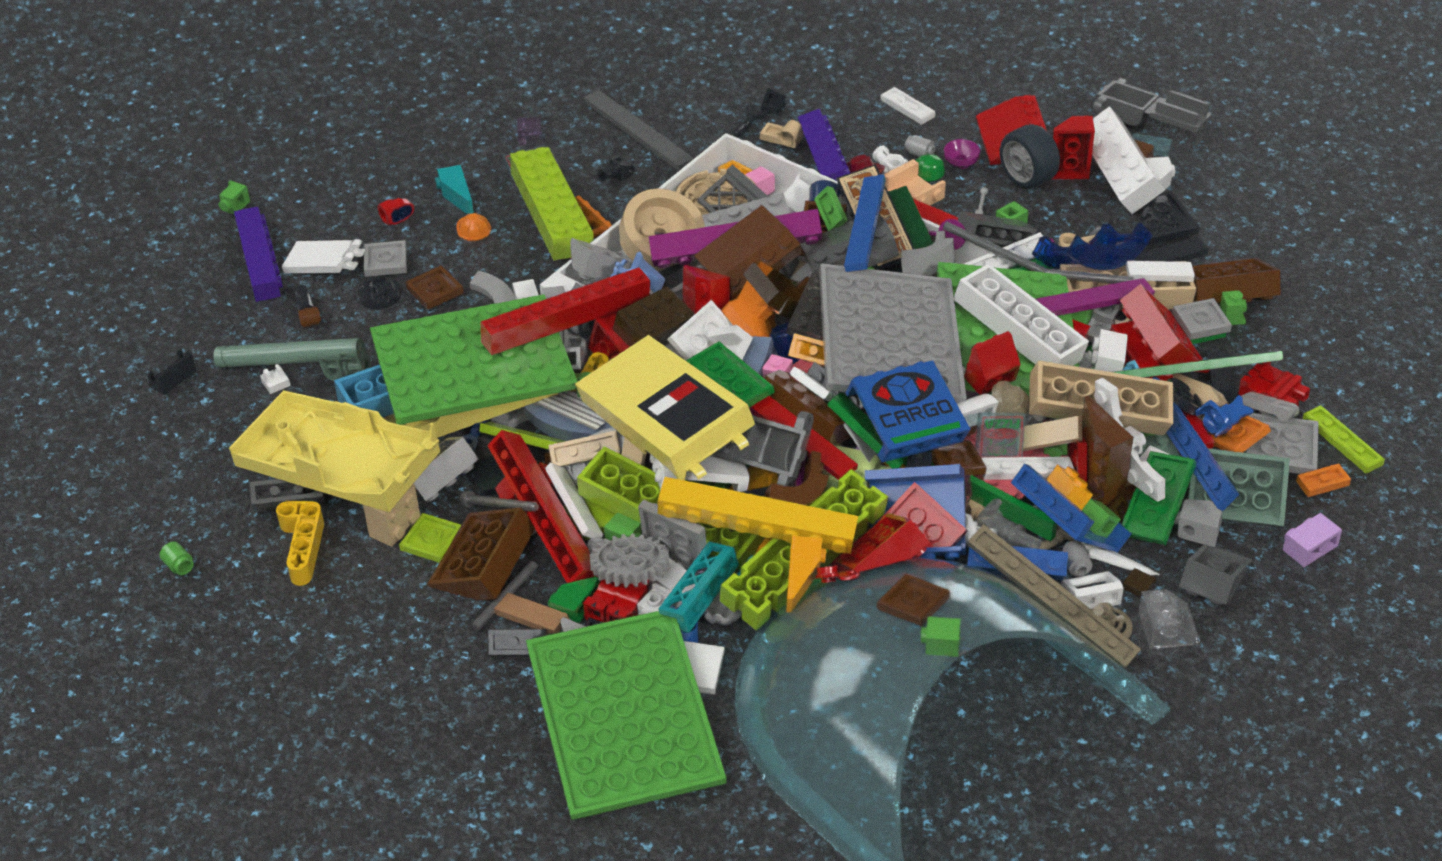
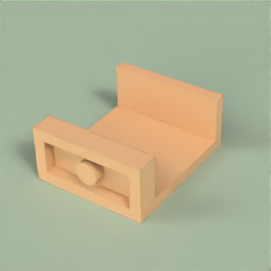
(919, 189)

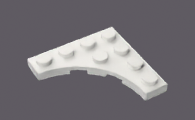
(1139, 472)

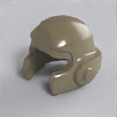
(1010, 398)

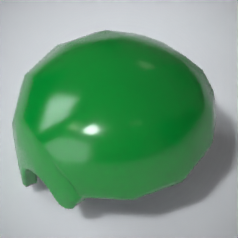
(930, 167)

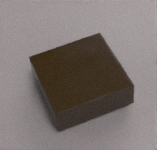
(1138, 581)

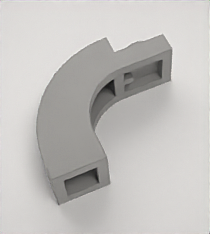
(925, 260)
(576, 349)

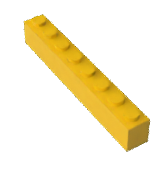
(755, 514)

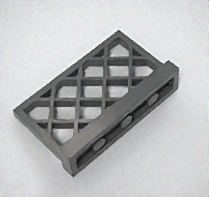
(739, 182)

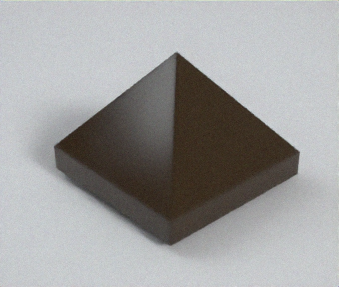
(1119, 507)

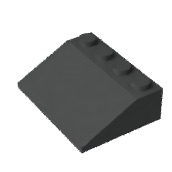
(835, 243)

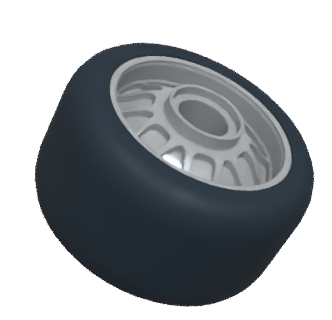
(1029, 156)

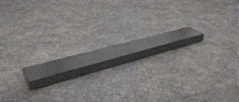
(638, 130)

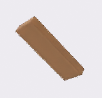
(530, 613)

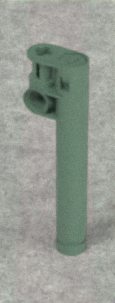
(335, 356)

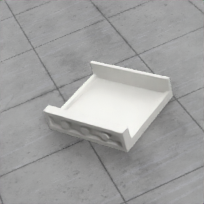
(717, 469)

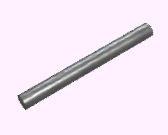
(1092, 277)
(511, 588)

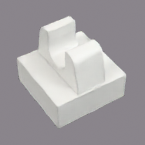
(275, 379)

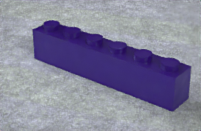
(823, 144)
(259, 260)

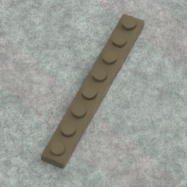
(1053, 596)

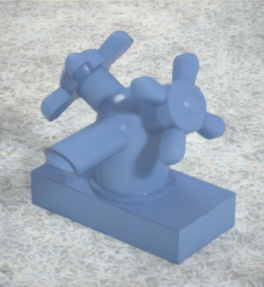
(656, 278)

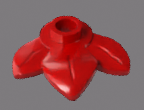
(830, 573)

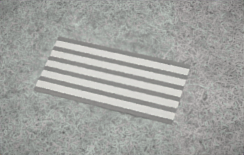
(572, 407)

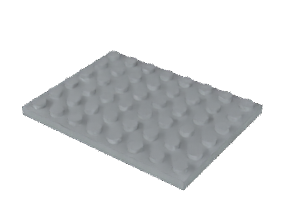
(887, 322)

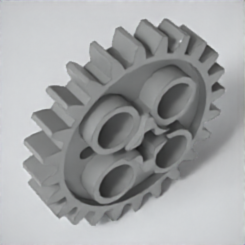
(629, 560)

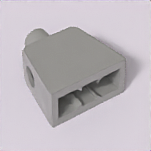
(1199, 521)

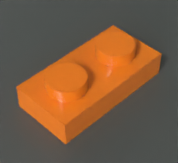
(1323, 480)

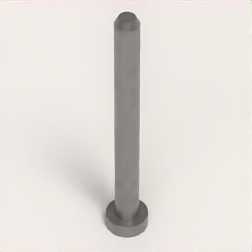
(469, 499)

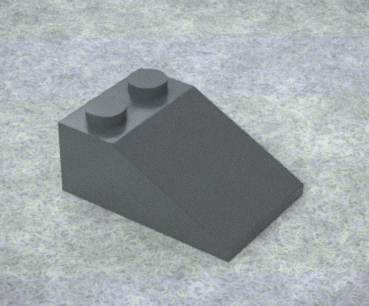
(1214, 573)

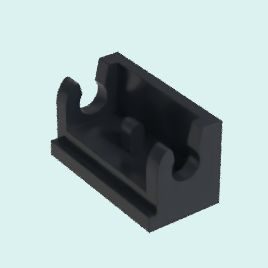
(173, 374)

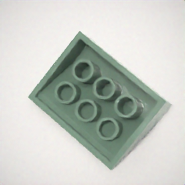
(1260, 485)

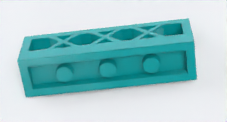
(706, 585)

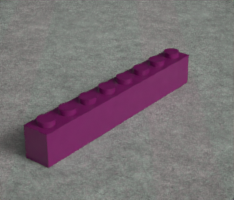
(683, 245)

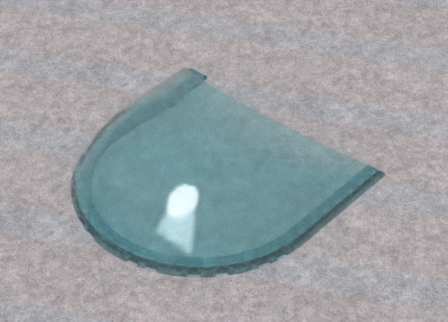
(839, 685)

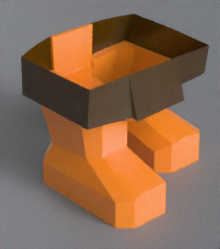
(762, 300)

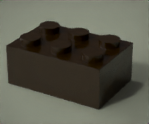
(654, 315)

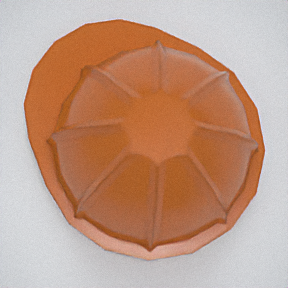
(473, 227)

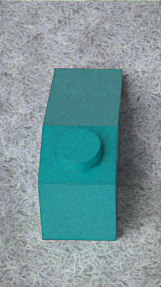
(454, 187)

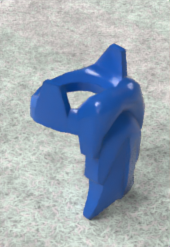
(1222, 419)

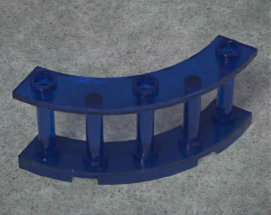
(1100, 252)

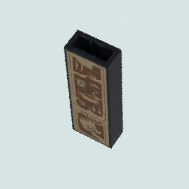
(850, 189)

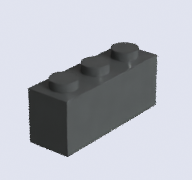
(270, 493)

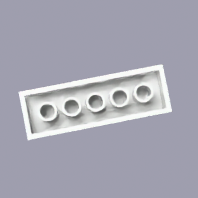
(1123, 162)
(1009, 308)

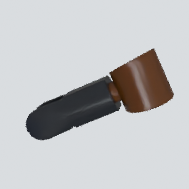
(307, 313)

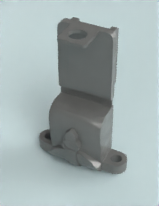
(1137, 105)
(774, 447)

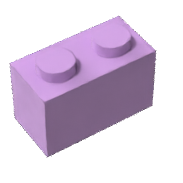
(1311, 539)

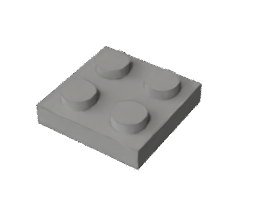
(385, 258)
(1201, 319)

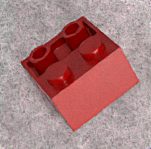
(992, 362)

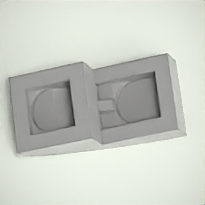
(1102, 319)

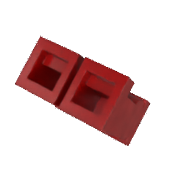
(1274, 383)
(615, 601)

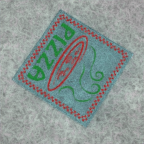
(1000, 434)

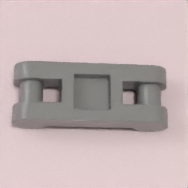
(1269, 405)

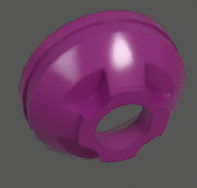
(961, 149)

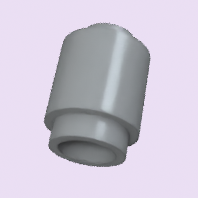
(919, 146)
(1078, 559)

